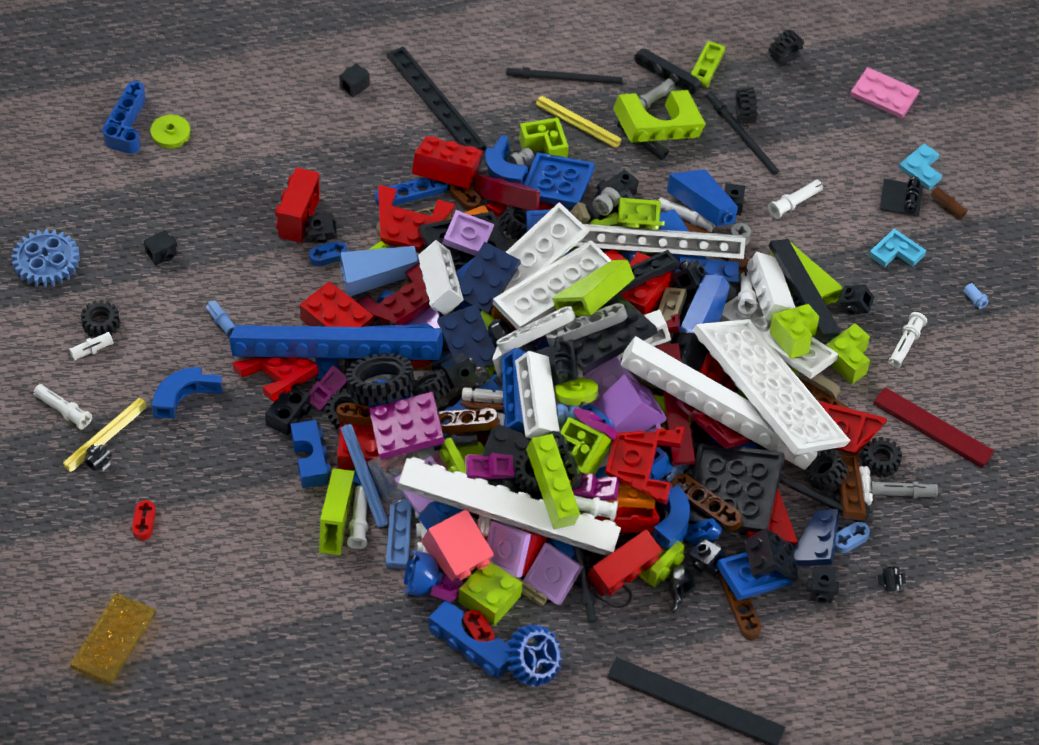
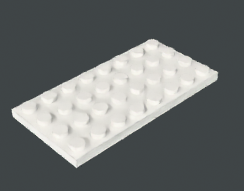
(771, 386)

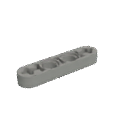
(589, 324)

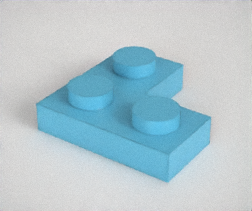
(919, 165)
(897, 245)

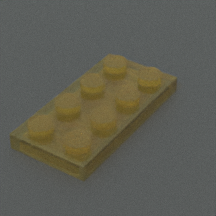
(113, 639)

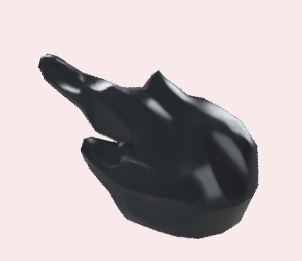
(498, 329)
(681, 582)

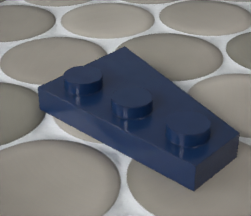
(818, 539)

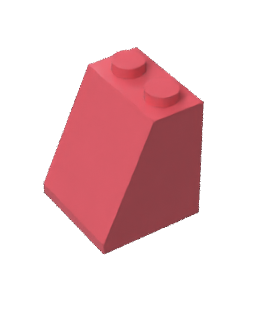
(458, 546)

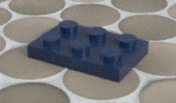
(487, 276)
(467, 334)

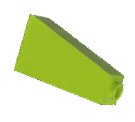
(825, 284)
(596, 288)
(336, 511)

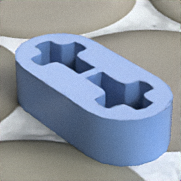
(853, 541)

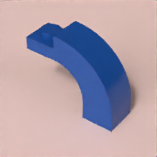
(497, 164)
(180, 385)
(675, 525)

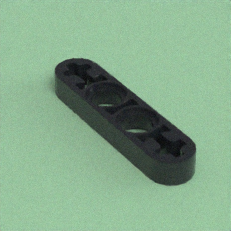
(650, 61)

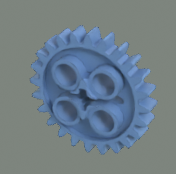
(45, 258)

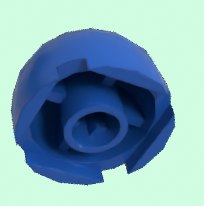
(421, 574)

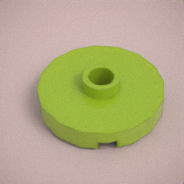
(170, 138)
(577, 391)

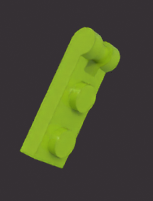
(708, 62)

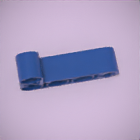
(117, 129)

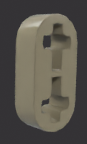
(824, 385)

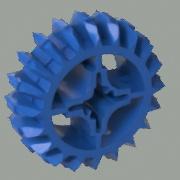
(542, 652)

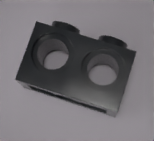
(285, 408)

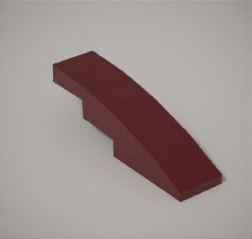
(507, 192)

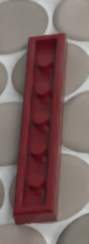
(677, 418)
(933, 427)

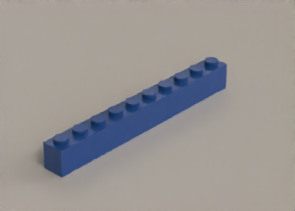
(336, 342)

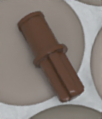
(949, 203)

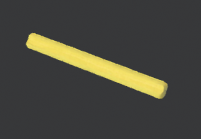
(578, 121)
(106, 433)

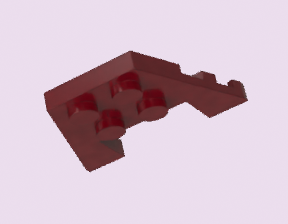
(404, 304)
(721, 433)

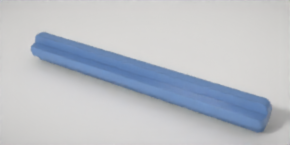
(364, 475)

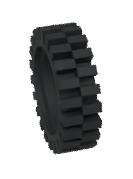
(381, 391)

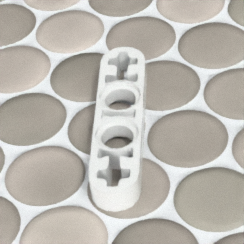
(536, 329)

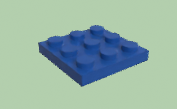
(560, 179)

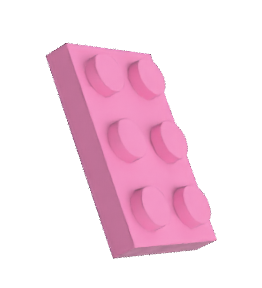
(884, 93)

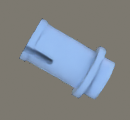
(979, 300)

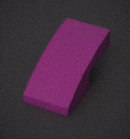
(331, 382)
(595, 422)
(489, 467)
(598, 487)
(447, 589)

